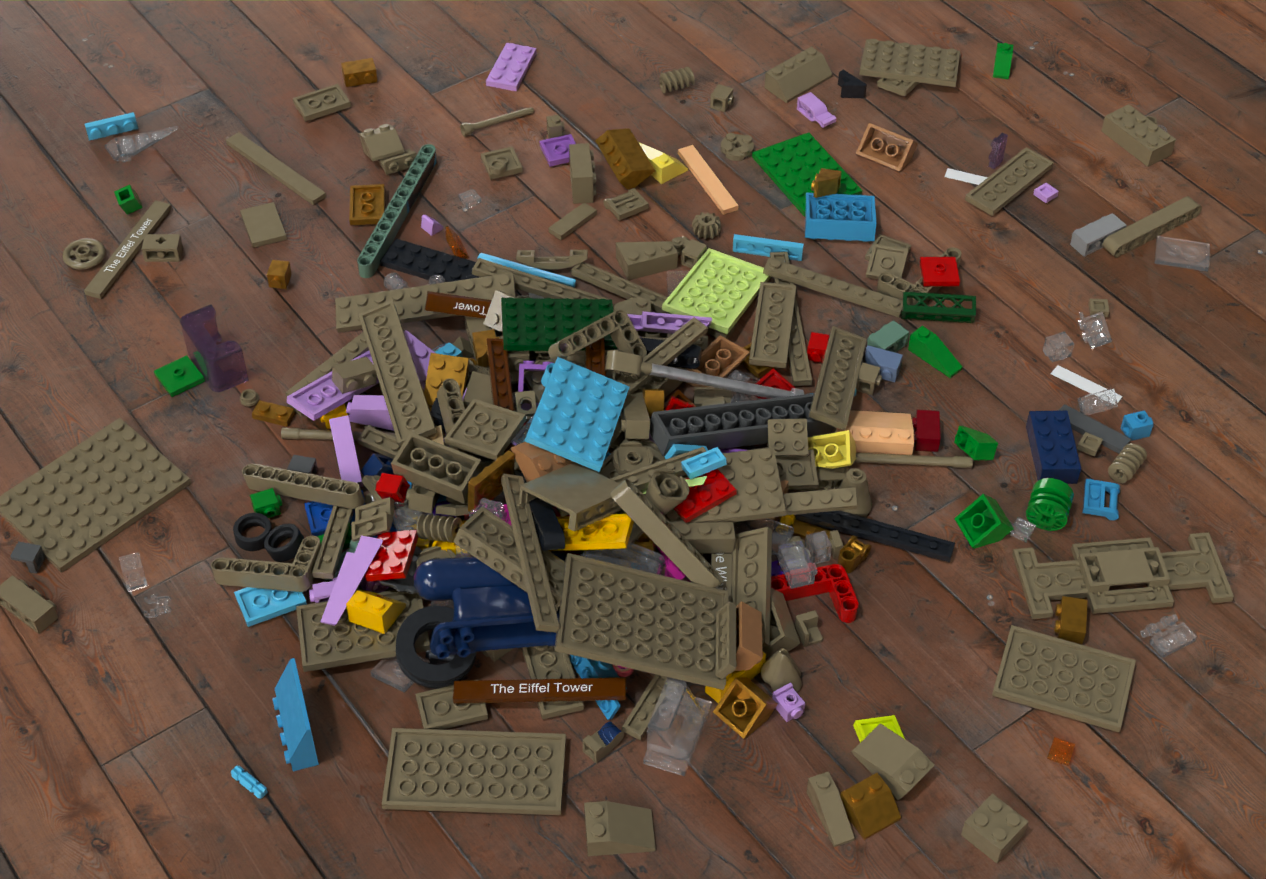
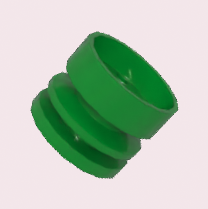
(1050, 504)

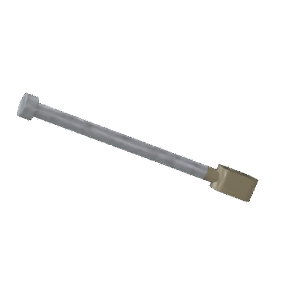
(633, 366)

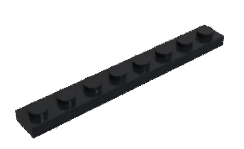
(882, 533)

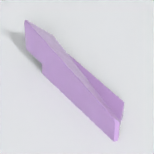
(663, 322)
(349, 577)

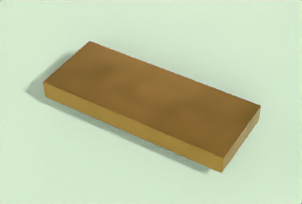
(802, 529)

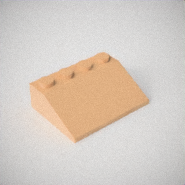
(881, 432)

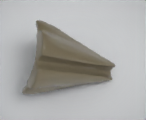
(781, 670)

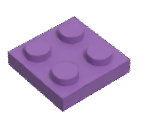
(557, 149)

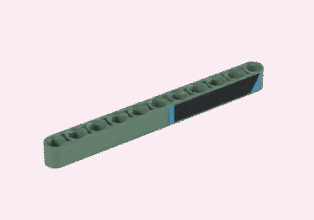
(397, 211)

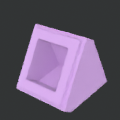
(430, 225)

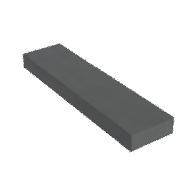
(1083, 423)

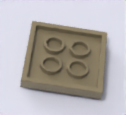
(485, 429)

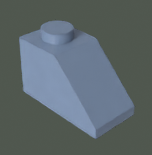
(887, 361)

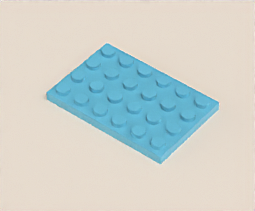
(577, 414)

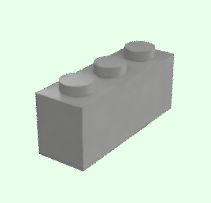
(1091, 237)

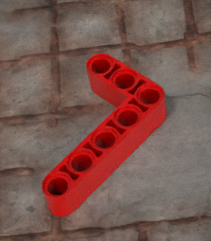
(828, 579)

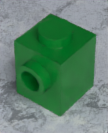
(128, 199)
(266, 503)

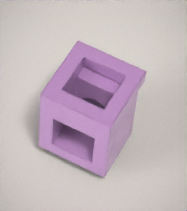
(321, 591)
(789, 702)

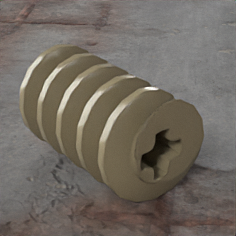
(676, 78)
(1127, 463)
(438, 527)

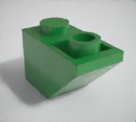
(976, 443)

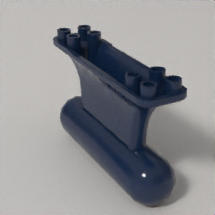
(487, 607)

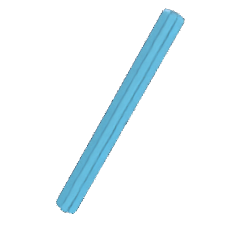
(531, 270)

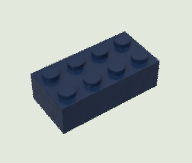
(1053, 446)

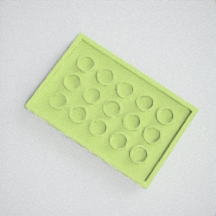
(717, 289)

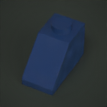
(377, 465)

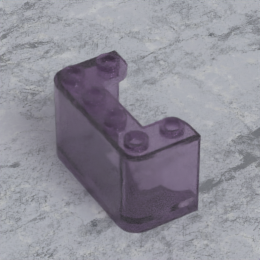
(219, 364)

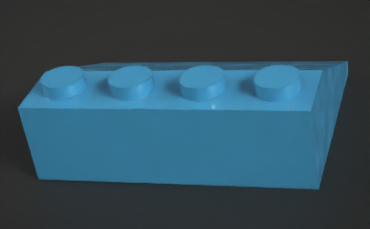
(840, 217)
(294, 720)

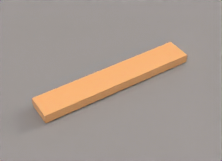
(708, 179)

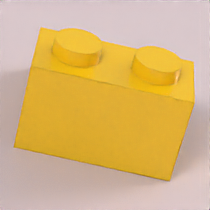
(373, 610)

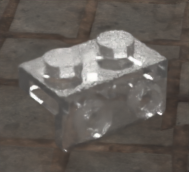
(1095, 329)

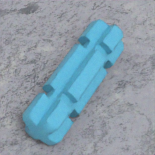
(249, 782)

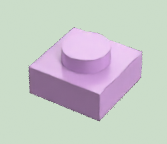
(1046, 192)

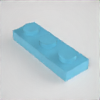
(111, 126)

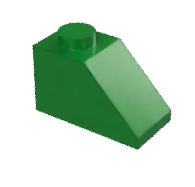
(1003, 60)

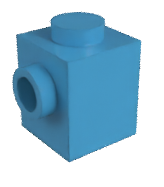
(1137, 425)

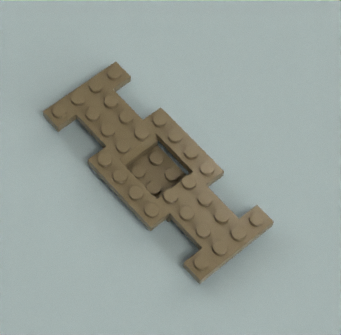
(1120, 563)

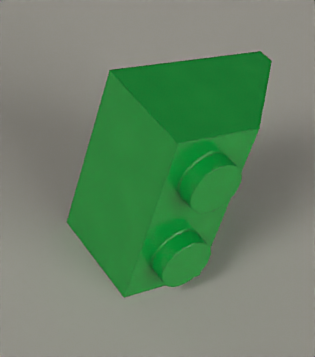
(983, 522)

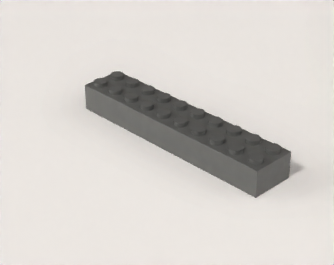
(730, 423)

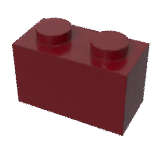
(926, 430)

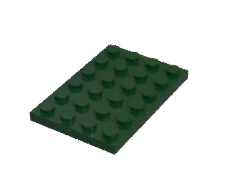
(539, 323)

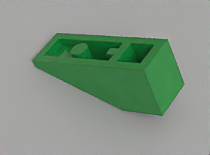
(933, 351)

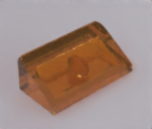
(455, 243)

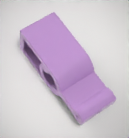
(815, 110)

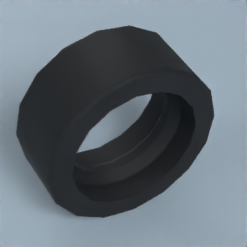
(249, 520)
(280, 534)

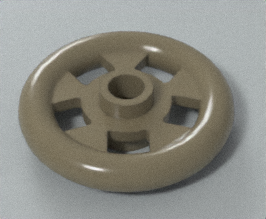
(84, 253)

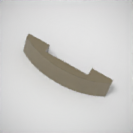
(553, 262)

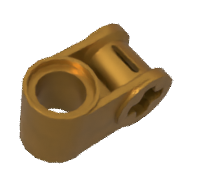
(853, 554)

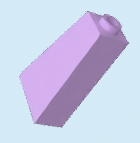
(369, 411)
(345, 449)

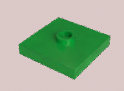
(179, 376)

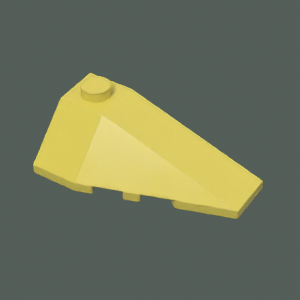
(665, 165)
(833, 449)

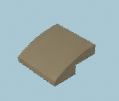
(373, 519)

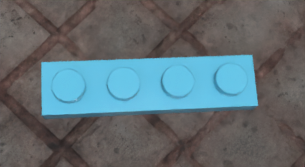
(764, 246)

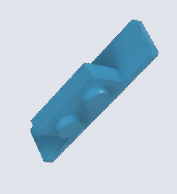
(595, 669)

